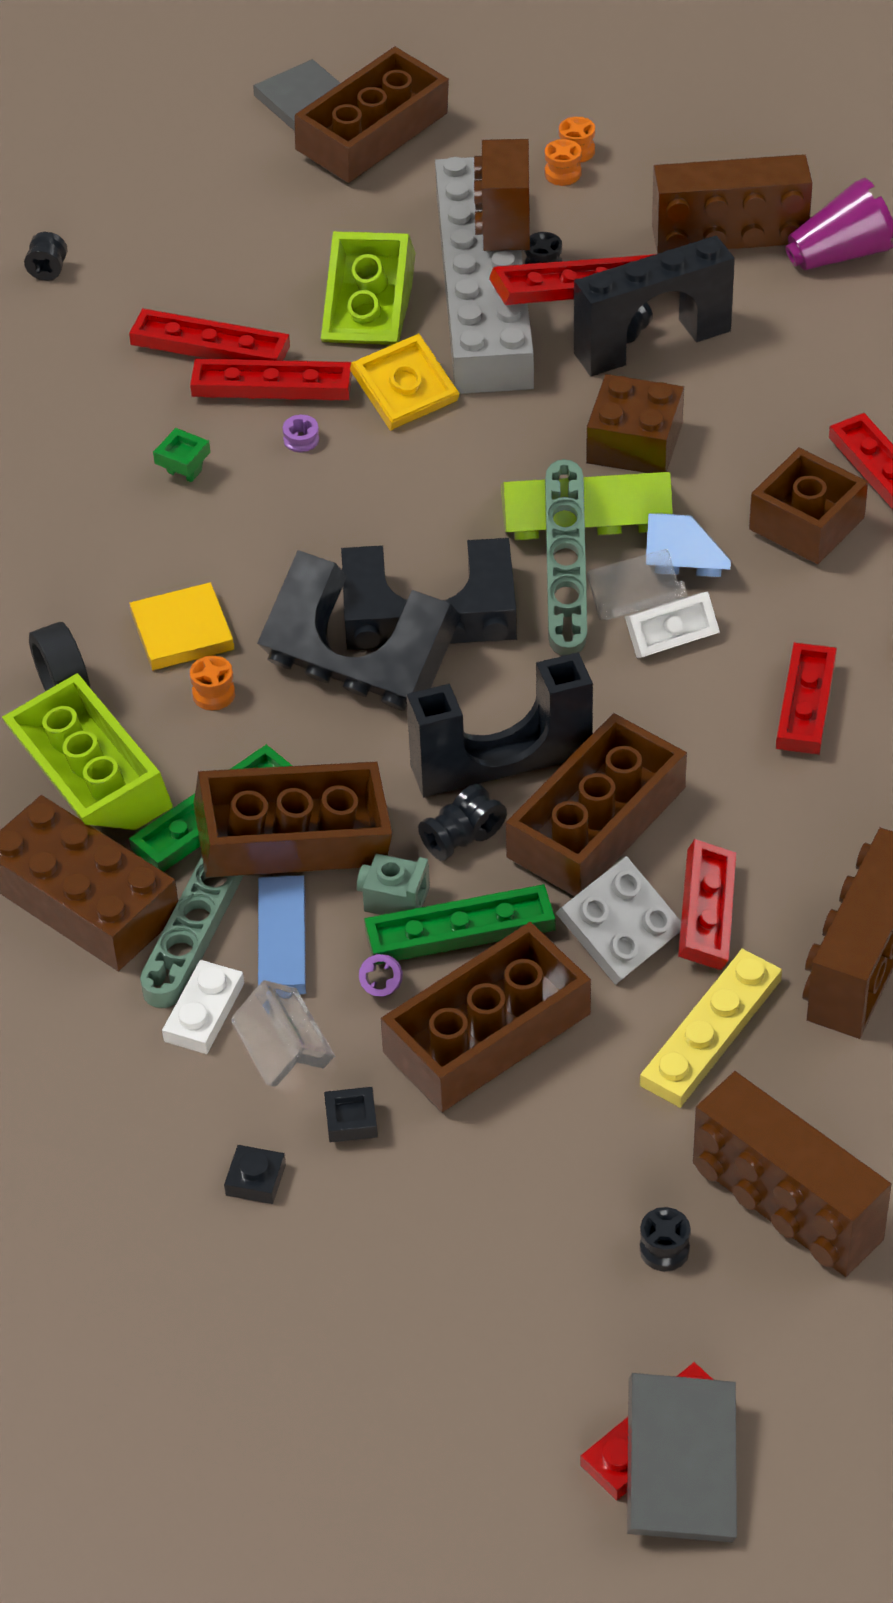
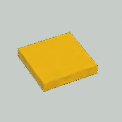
(404, 381)
(181, 626)

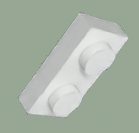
(672, 624)
(203, 1007)

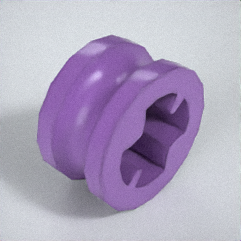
(303, 424)
(392, 984)

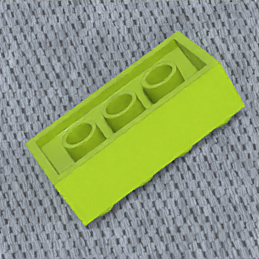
(608, 503)
(89, 757)

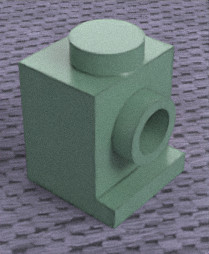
(393, 884)

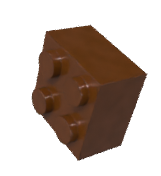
(502, 194)
(634, 424)
(808, 505)

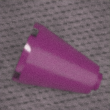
(843, 229)

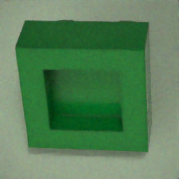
(182, 453)

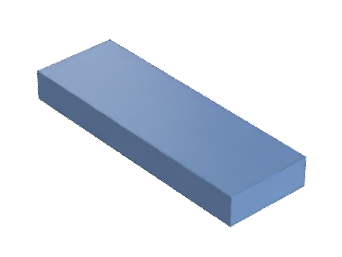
(282, 931)

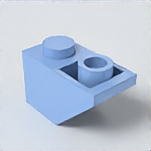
(686, 543)

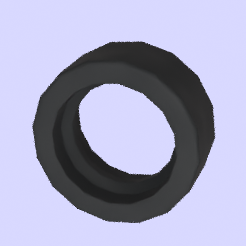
(56, 655)

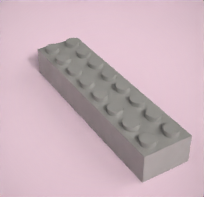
(487, 337)

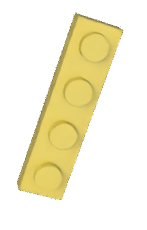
(710, 1028)

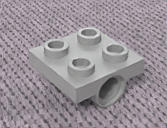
(620, 920)

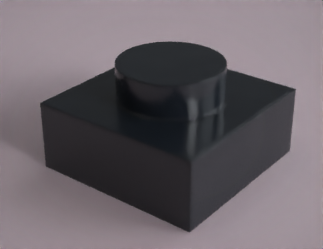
(350, 1114)
(255, 1174)

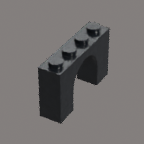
(611, 298)
(484, 603)
(401, 666)
(553, 729)

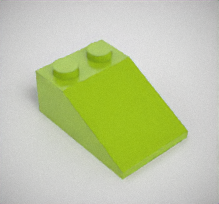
(367, 287)

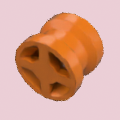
(581, 131)
(563, 162)
(212, 683)

